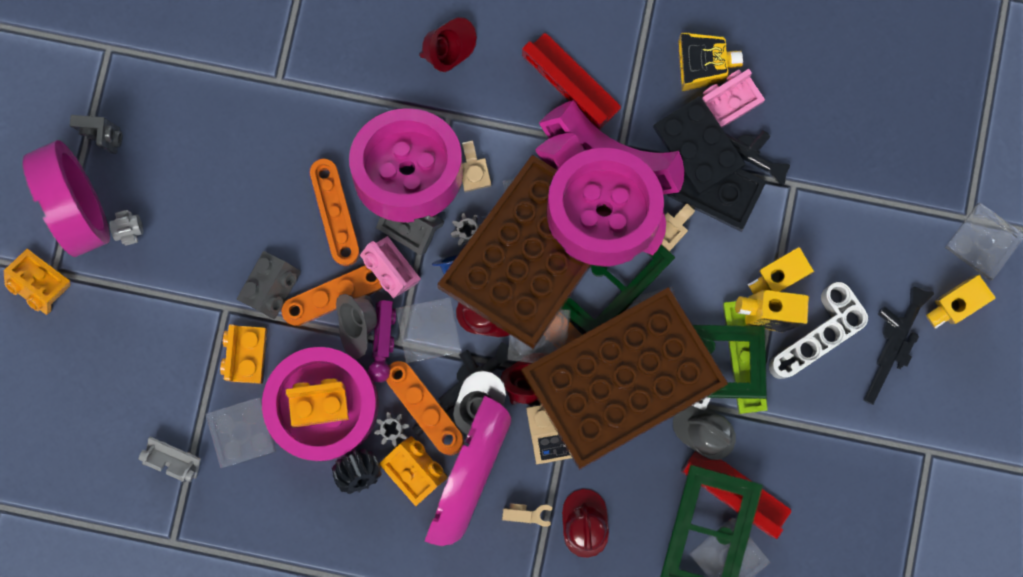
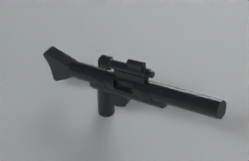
(748, 149)
(896, 347)
(449, 398)

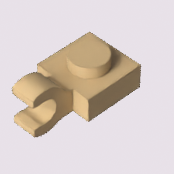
(474, 171)
(674, 227)
(518, 513)

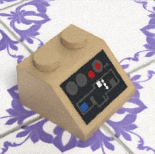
(545, 439)

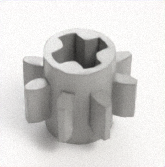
(126, 227)
(460, 228)
(384, 431)

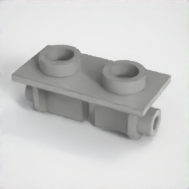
(180, 463)

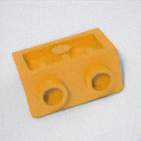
(35, 281)
(244, 354)
(317, 403)
(413, 470)

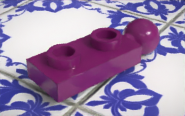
(382, 341)

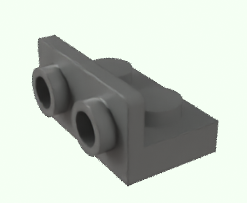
(99, 130)
(414, 234)

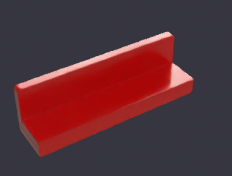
(571, 80)
(769, 513)

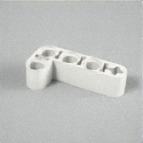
(816, 339)

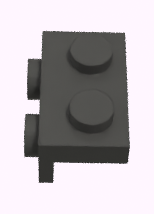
(269, 285)

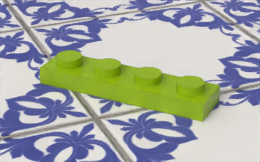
(740, 361)

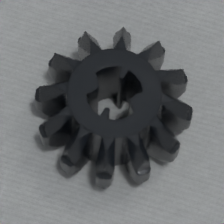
(356, 471)

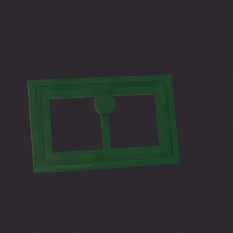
(660, 261)
(756, 337)
(738, 538)

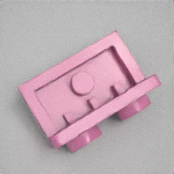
(733, 97)
(389, 267)

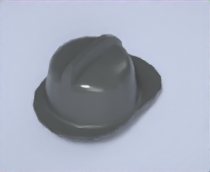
(356, 321)
(472, 394)
(705, 432)

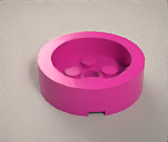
(403, 140)
(610, 179)
(66, 198)
(323, 440)

